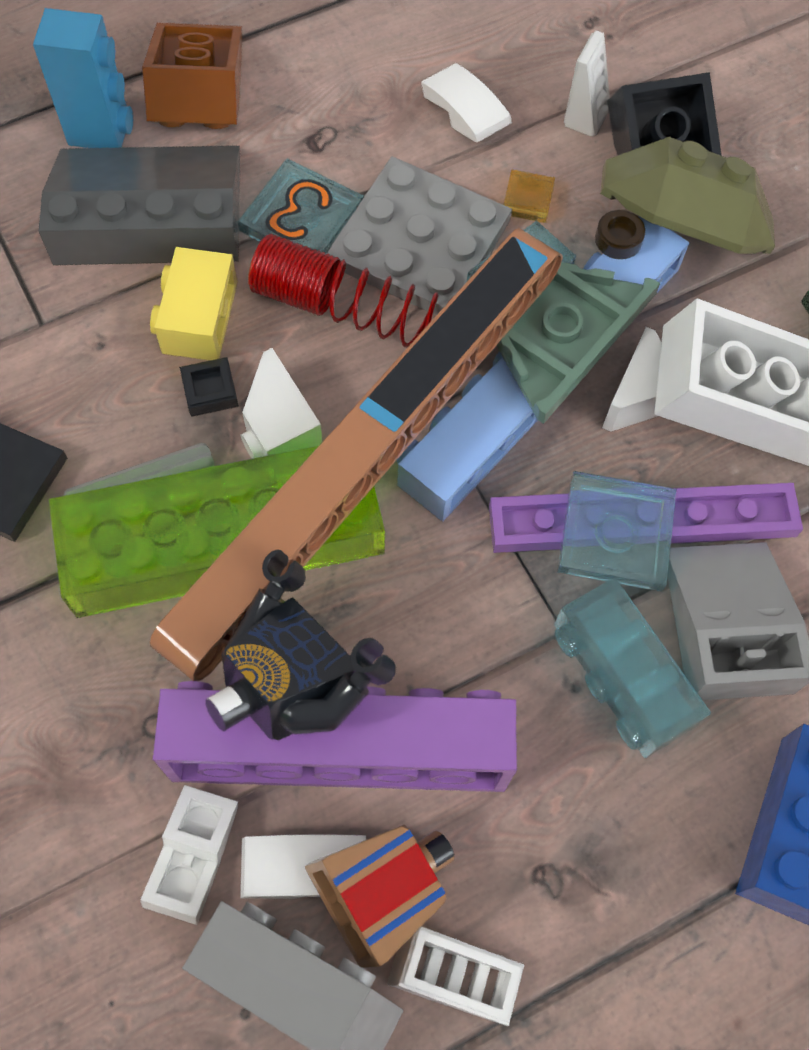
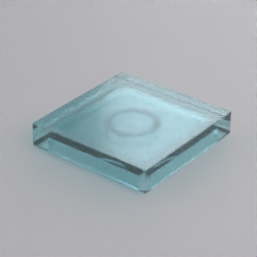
(617, 531)

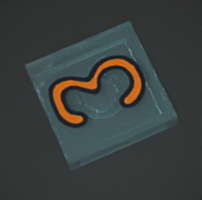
(300, 208)

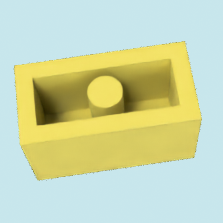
(194, 303)

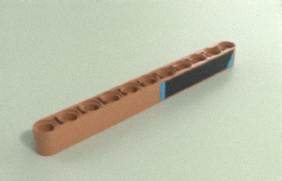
(357, 450)

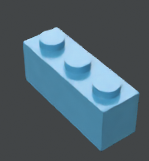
(83, 78)

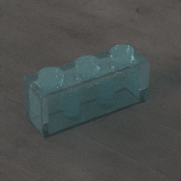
(629, 668)

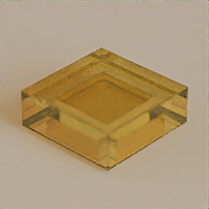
(529, 195)

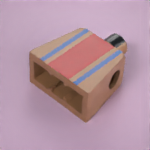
(382, 890)

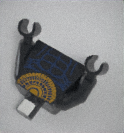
(289, 667)

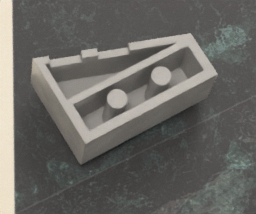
(290, 983)

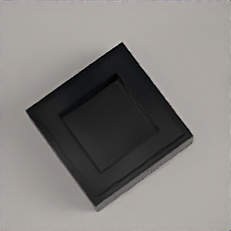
(209, 386)

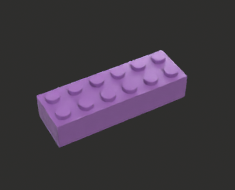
(382, 744)

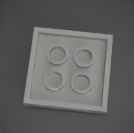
(419, 234)

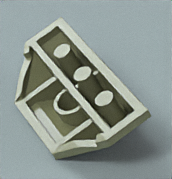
(693, 194)

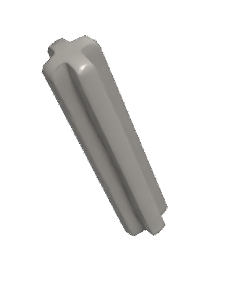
(181, 461)

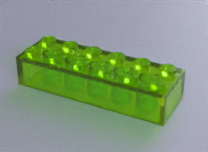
(164, 532)

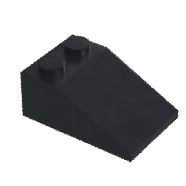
(664, 109)

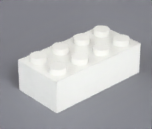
(736, 379)

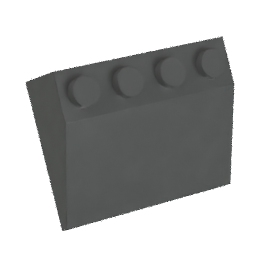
(140, 204)

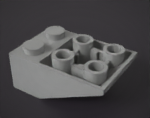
(737, 622)

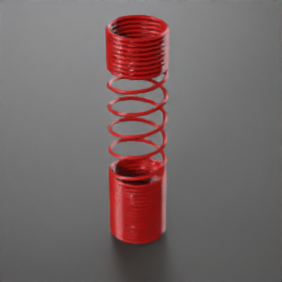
(311, 279)

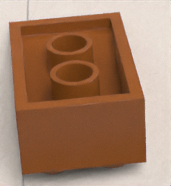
(193, 75)

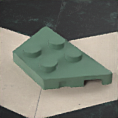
(570, 332)

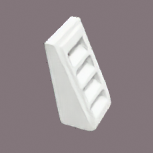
(589, 88)
(505, 989)

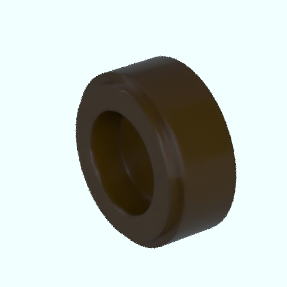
(620, 234)

